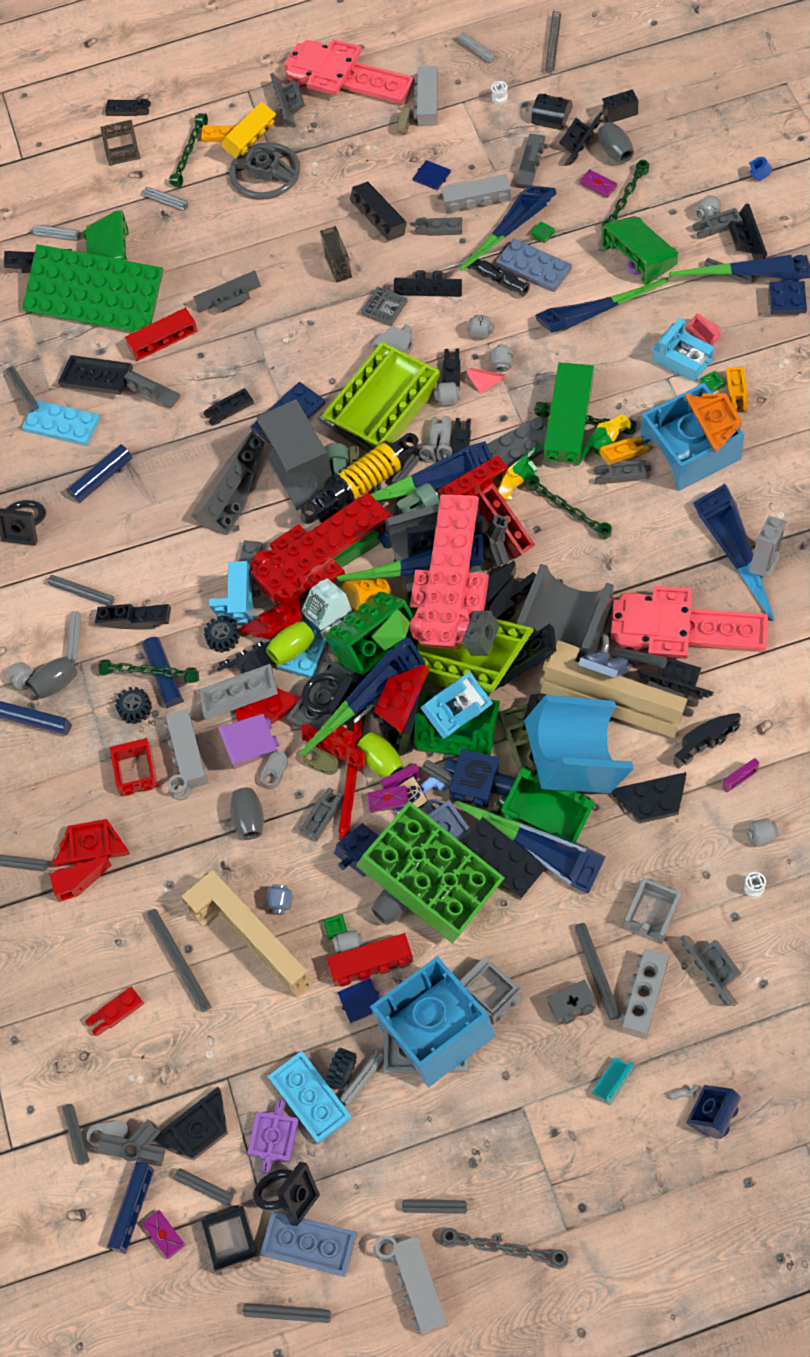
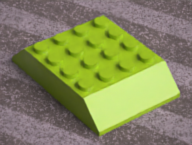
(383, 396)
(451, 664)

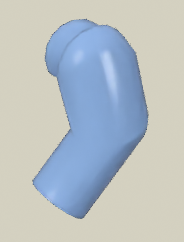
(433, 782)

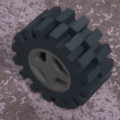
(218, 628)
(128, 700)
(341, 1068)

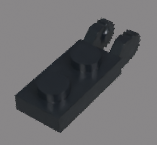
(127, 107)
(451, 368)
(228, 406)
(461, 438)

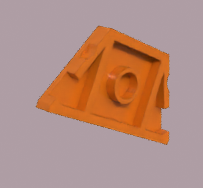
(715, 417)

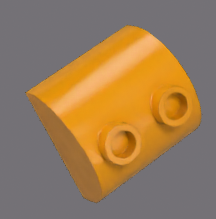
(362, 590)

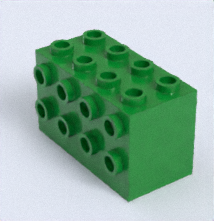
(352, 637)

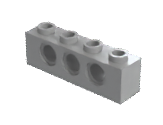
(640, 1025)

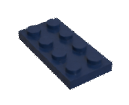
(307, 399)

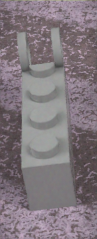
(187, 753)
(418, 1282)

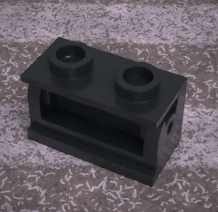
(620, 106)

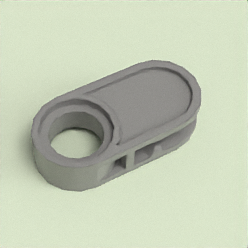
(275, 766)
(115, 1128)

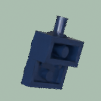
(787, 297)
(353, 847)

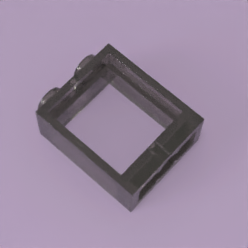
(115, 155)
(335, 254)

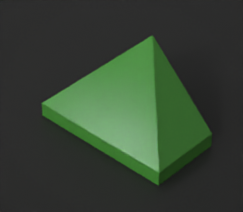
(392, 630)

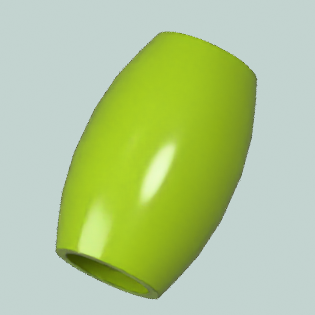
(290, 643)
(380, 755)

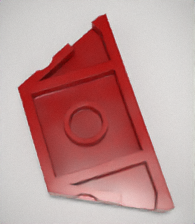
(274, 621)
(400, 695)
(271, 707)
(88, 841)

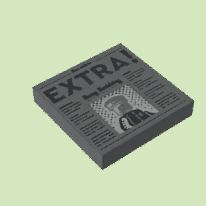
(384, 306)

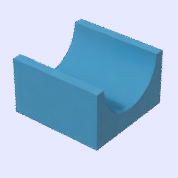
(684, 442)
(572, 746)
(433, 1020)

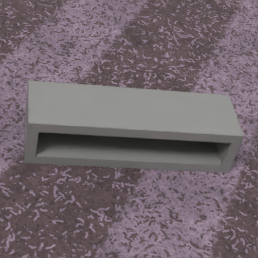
(426, 96)
(476, 193)

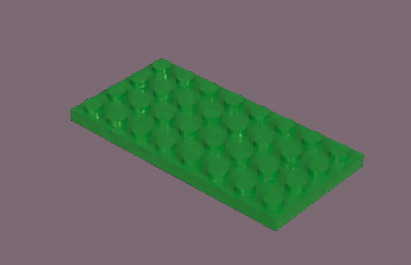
(92, 289)

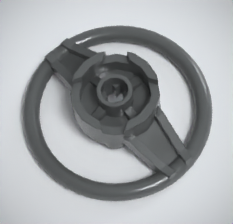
(265, 164)

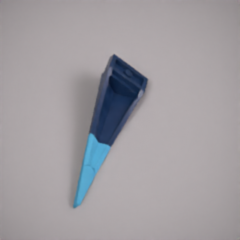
(724, 522)

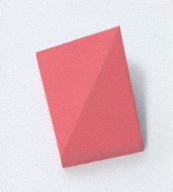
(704, 329)
(484, 379)

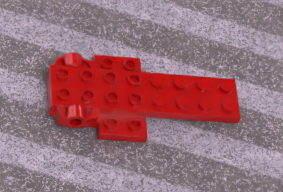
(305, 558)

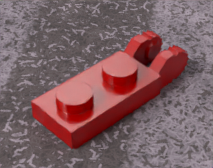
(115, 1011)

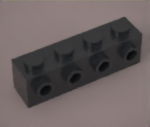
(378, 211)

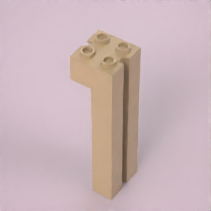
(633, 700)
(213, 897)

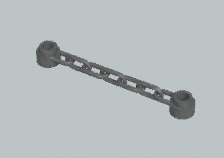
(455, 1241)

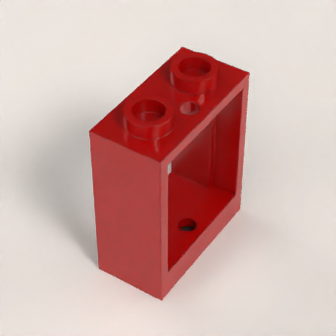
(131, 750)

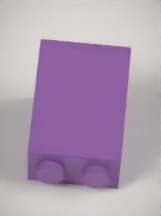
(249, 740)

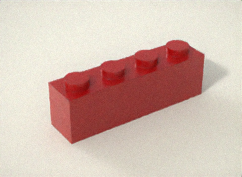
(161, 334)
(516, 538)
(370, 960)

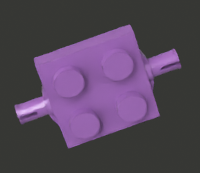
(273, 1136)

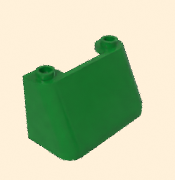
(108, 236)
(641, 246)
(474, 735)
(551, 810)

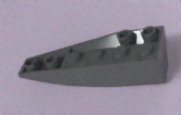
(230, 488)

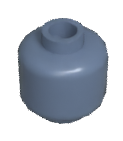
(278, 898)

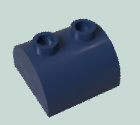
(714, 1111)

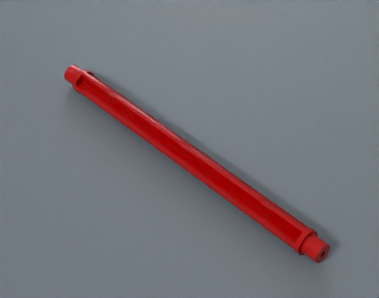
(350, 783)

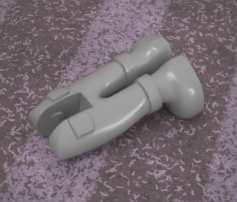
(437, 430)

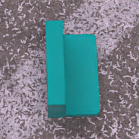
(613, 1080)

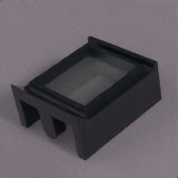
(229, 1238)

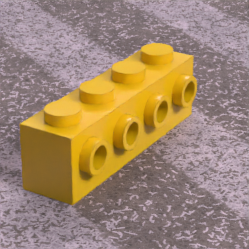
(248, 130)

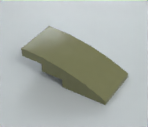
(518, 740)

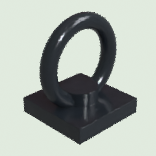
(20, 525)
(345, 687)
(295, 1194)

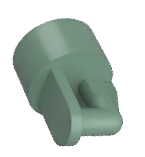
(337, 457)
(423, 496)

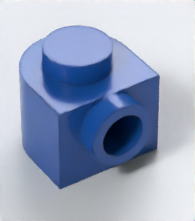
(760, 168)

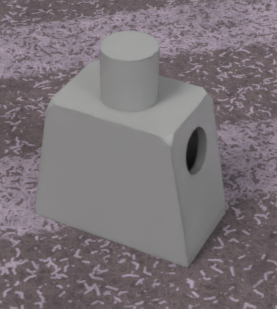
(397, 338)

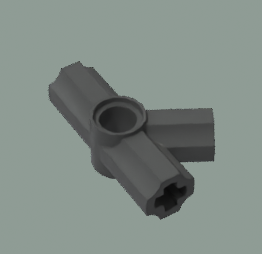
(494, 541)
(141, 1139)

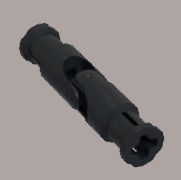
(510, 281)

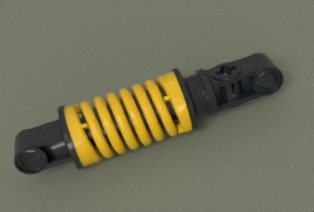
(360, 477)

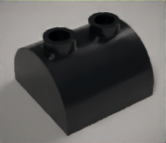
(551, 111)

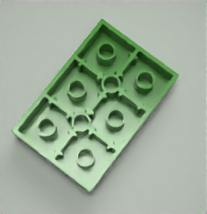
(430, 872)

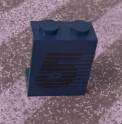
(473, 778)

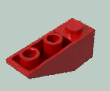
(74, 880)

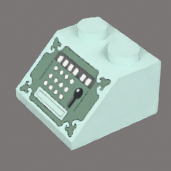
(325, 604)

